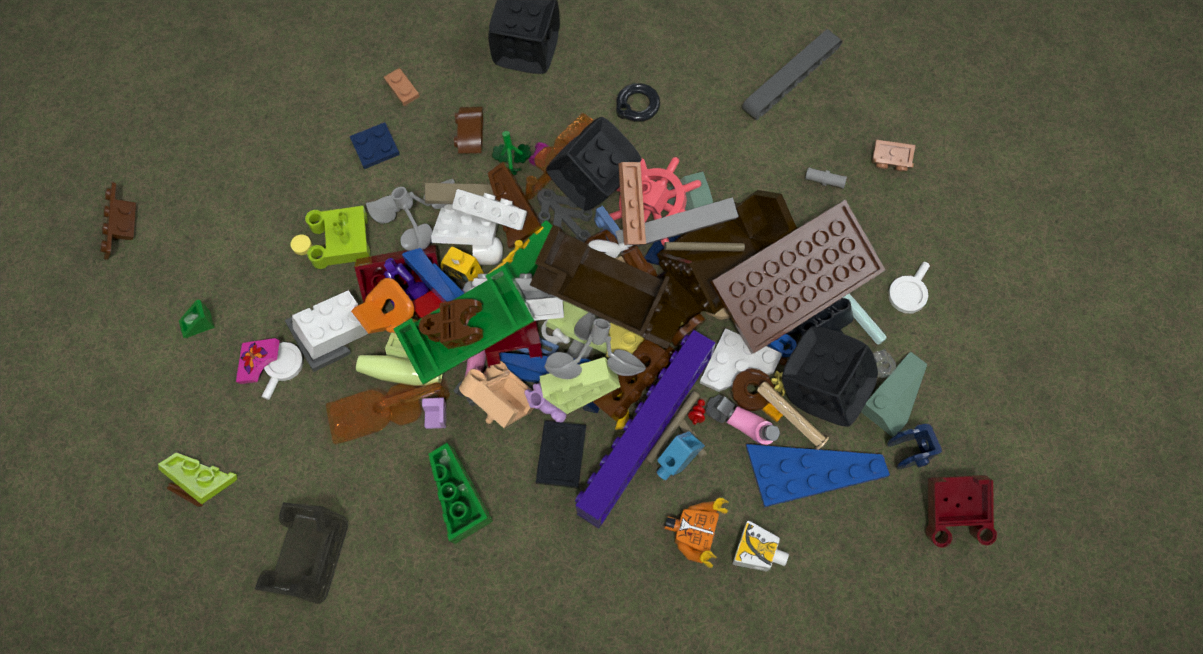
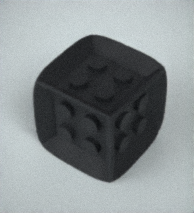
(524, 34)
(589, 164)
(830, 375)

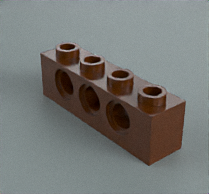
(632, 392)

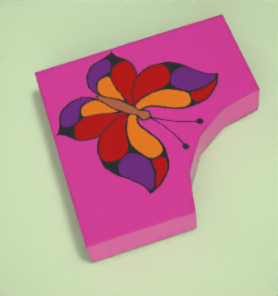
(254, 358)

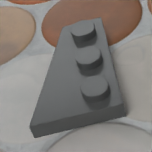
(323, 360)

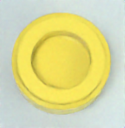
(300, 244)

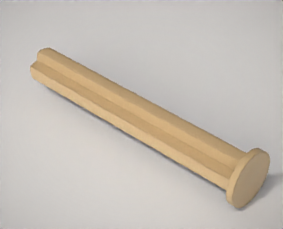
(792, 415)

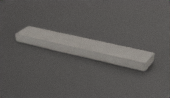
(687, 221)

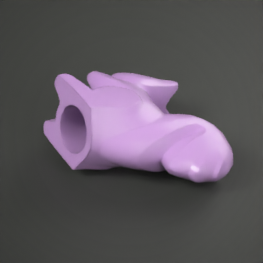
(536, 400)

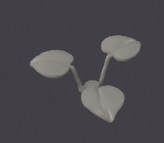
(385, 211)
(596, 331)

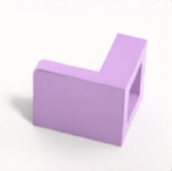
(434, 412)

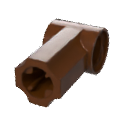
(635, 258)

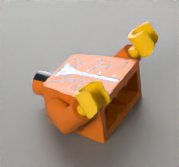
(697, 530)

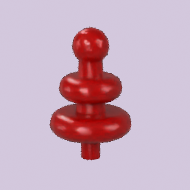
(697, 412)

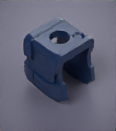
(921, 434)

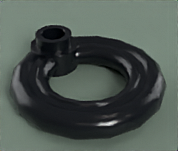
(637, 116)

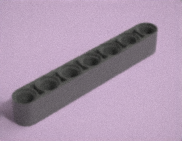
(791, 74)

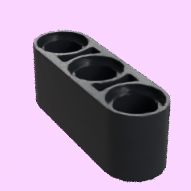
(833, 317)

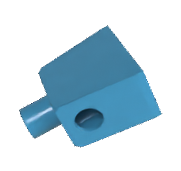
(679, 455)

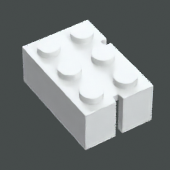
(328, 325)

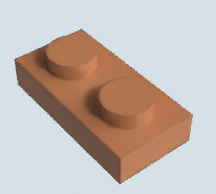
(401, 87)

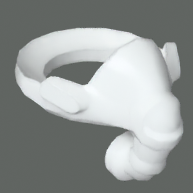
(558, 336)

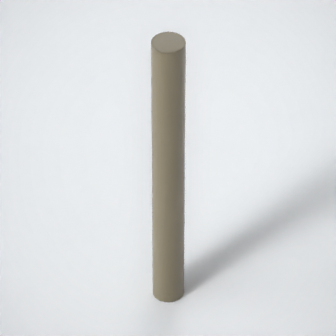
(696, 246)
(672, 427)

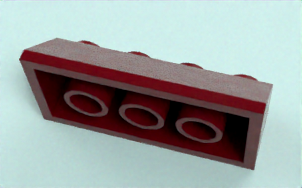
(372, 269)

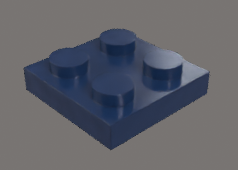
(374, 145)

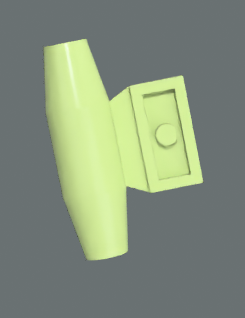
(393, 366)

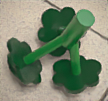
(504, 154)

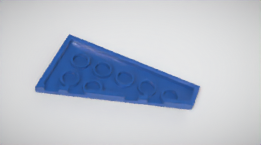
(797, 473)

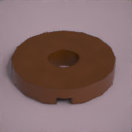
(693, 324)
(741, 394)

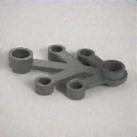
(561, 213)

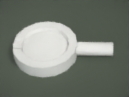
(909, 293)
(286, 367)

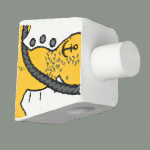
(758, 549)

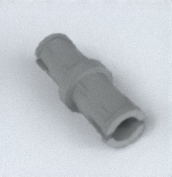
(826, 178)

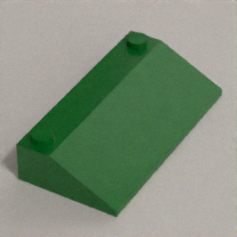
(501, 315)

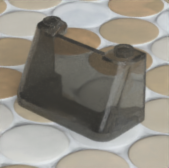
(307, 554)

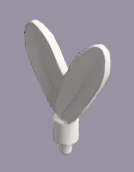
(610, 248)

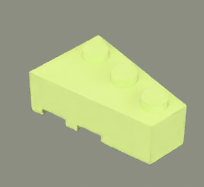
(574, 393)

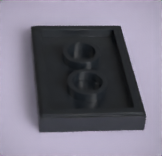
(561, 454)

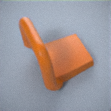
(371, 314)

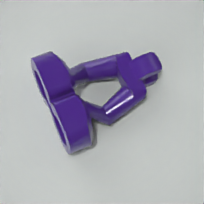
(414, 289)

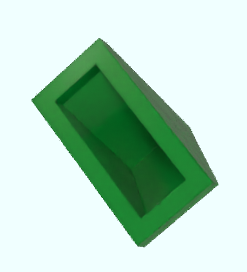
(196, 320)

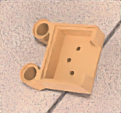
(497, 393)

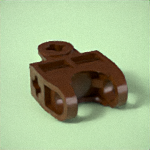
(451, 323)

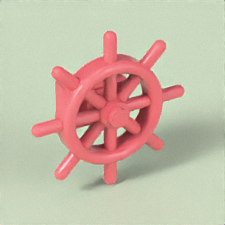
(656, 193)

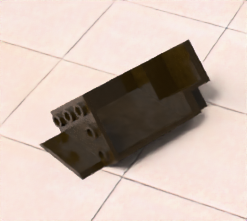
(760, 222)
(606, 288)

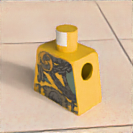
(459, 264)

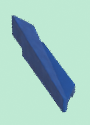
(432, 275)
(528, 368)

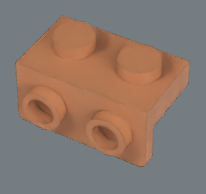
(893, 154)

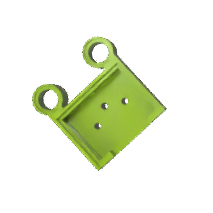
(343, 234)

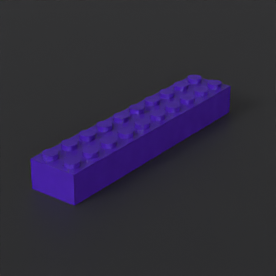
(644, 429)

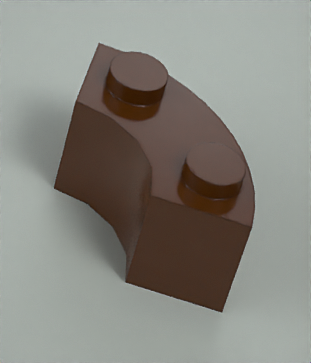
(469, 130)

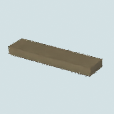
(445, 192)

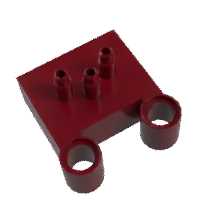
(523, 338)
(961, 503)

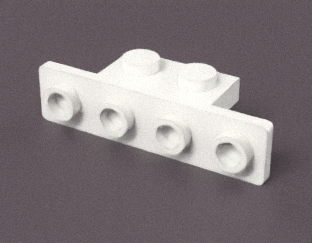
(490, 209)

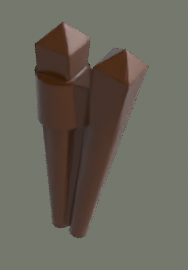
(182, 493)

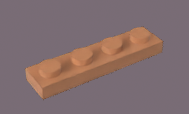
(632, 203)

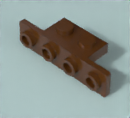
(120, 220)

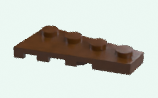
(506, 187)

